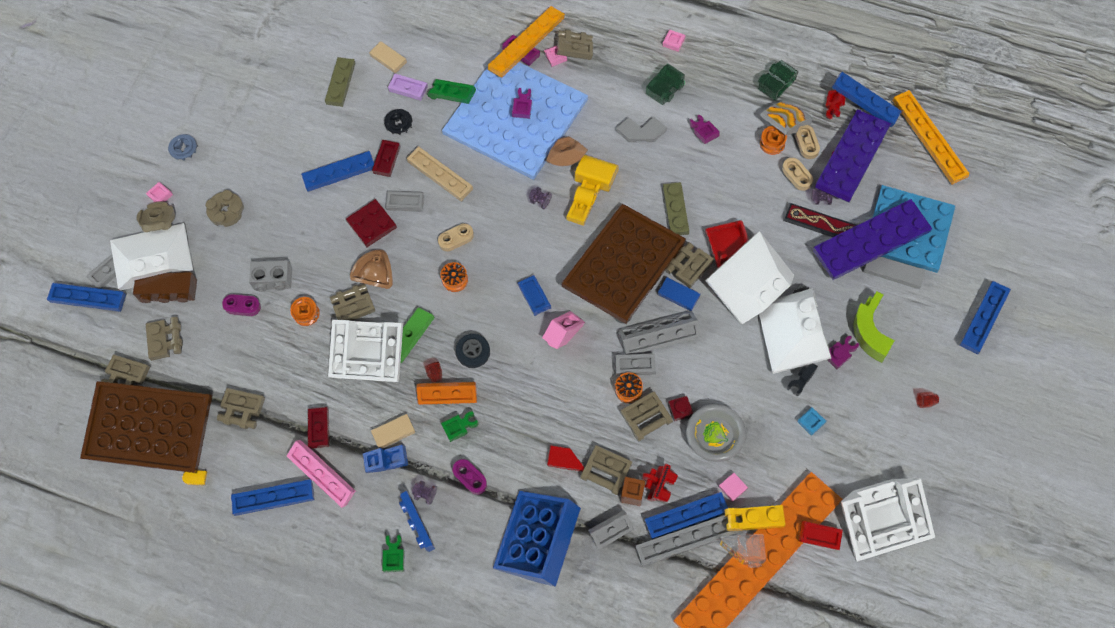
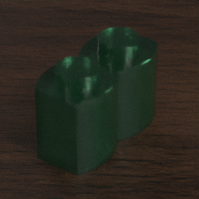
(777, 79)
(665, 84)

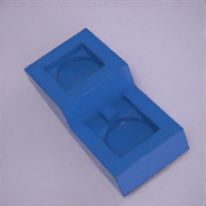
(386, 459)

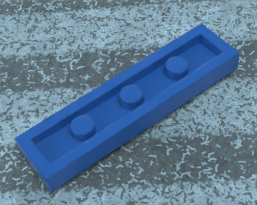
(866, 98)
(338, 171)
(86, 297)
(985, 317)
(272, 497)
(686, 515)

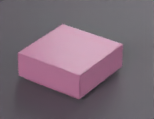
(673, 40)
(553, 58)
(159, 193)
(733, 487)

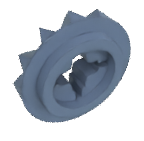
(176, 144)

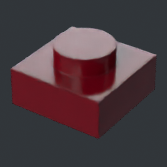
(680, 408)

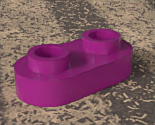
(240, 304)
(470, 477)

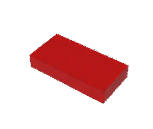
(820, 535)

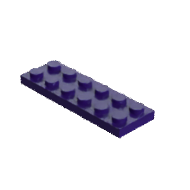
(853, 155)
(872, 239)

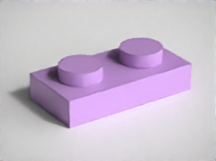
(407, 87)

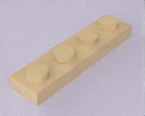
(440, 173)

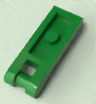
(451, 91)

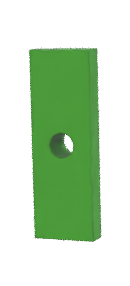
(414, 330)

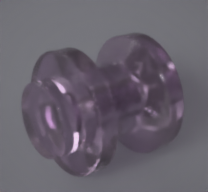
(818, 195)
(537, 196)
(421, 491)

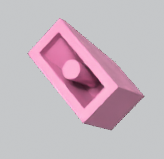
(562, 329)

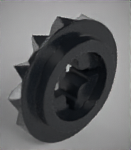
(396, 115)

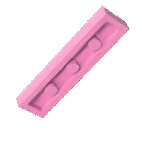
(321, 473)

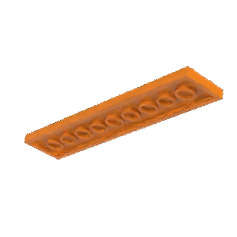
(737, 583)

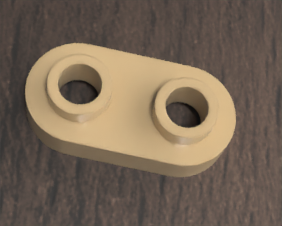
(807, 143)
(799, 174)
(456, 237)

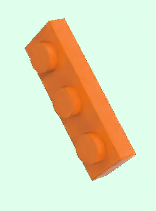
(446, 393)

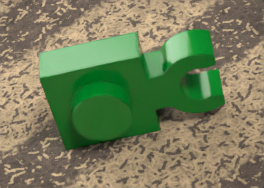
(457, 427)
(394, 557)

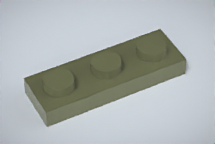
(340, 82)
(676, 208)

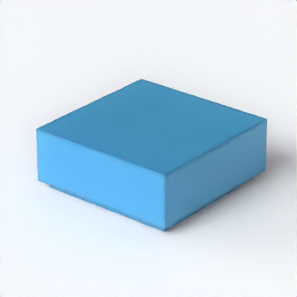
(811, 421)

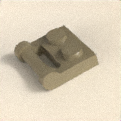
(643, 410)
(610, 464)

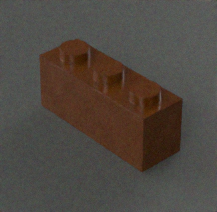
(166, 288)

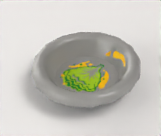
(716, 433)

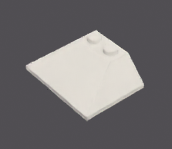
(151, 255)
(751, 279)
(794, 332)
(365, 350)
(887, 517)

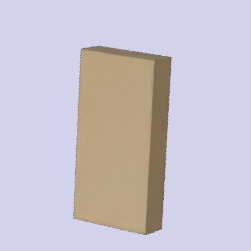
(388, 57)
(393, 431)

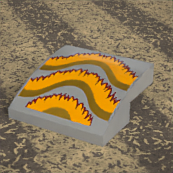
(786, 117)

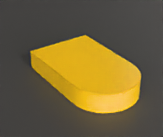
(195, 479)

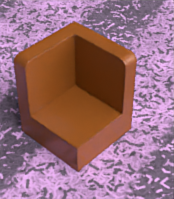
(632, 491)

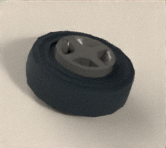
(475, 344)

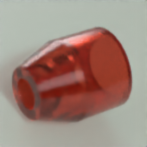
(434, 371)
(927, 399)

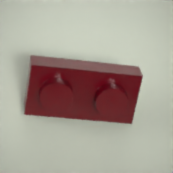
(386, 158)
(318, 427)

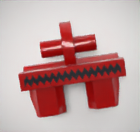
(655, 482)

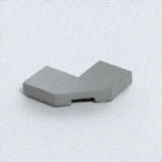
(633, 132)

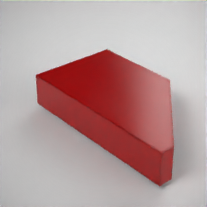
(564, 459)

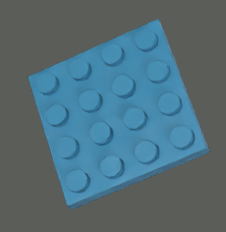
(928, 249)

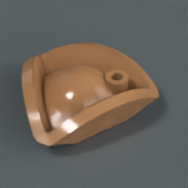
(566, 152)
(373, 269)

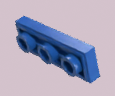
(415, 522)

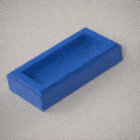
(679, 294)
(534, 295)

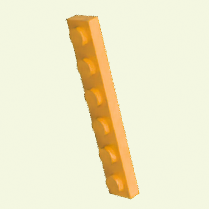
(526, 42)
(931, 137)

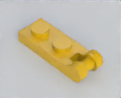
(755, 518)

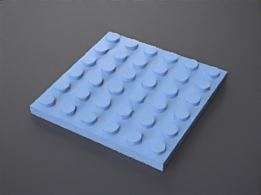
(516, 142)

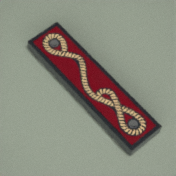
(816, 221)

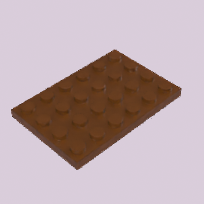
(623, 263)
(146, 427)

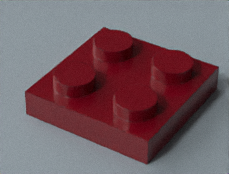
(371, 223)

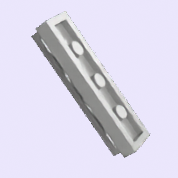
(659, 333)

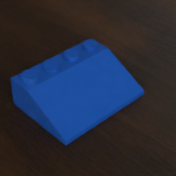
(537, 537)

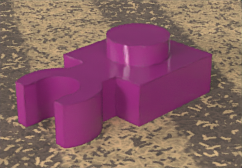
(522, 105)
(704, 131)
(841, 353)

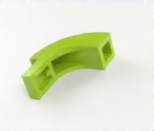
(865, 332)

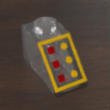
(745, 548)

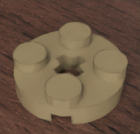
(220, 200)
(156, 217)

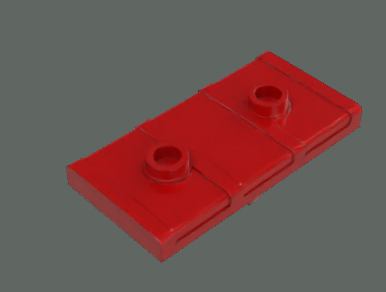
(726, 240)

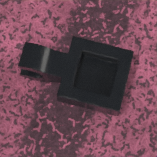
(805, 375)

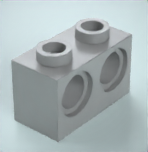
(270, 271)

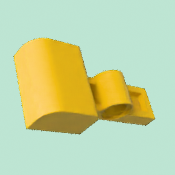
(594, 176)

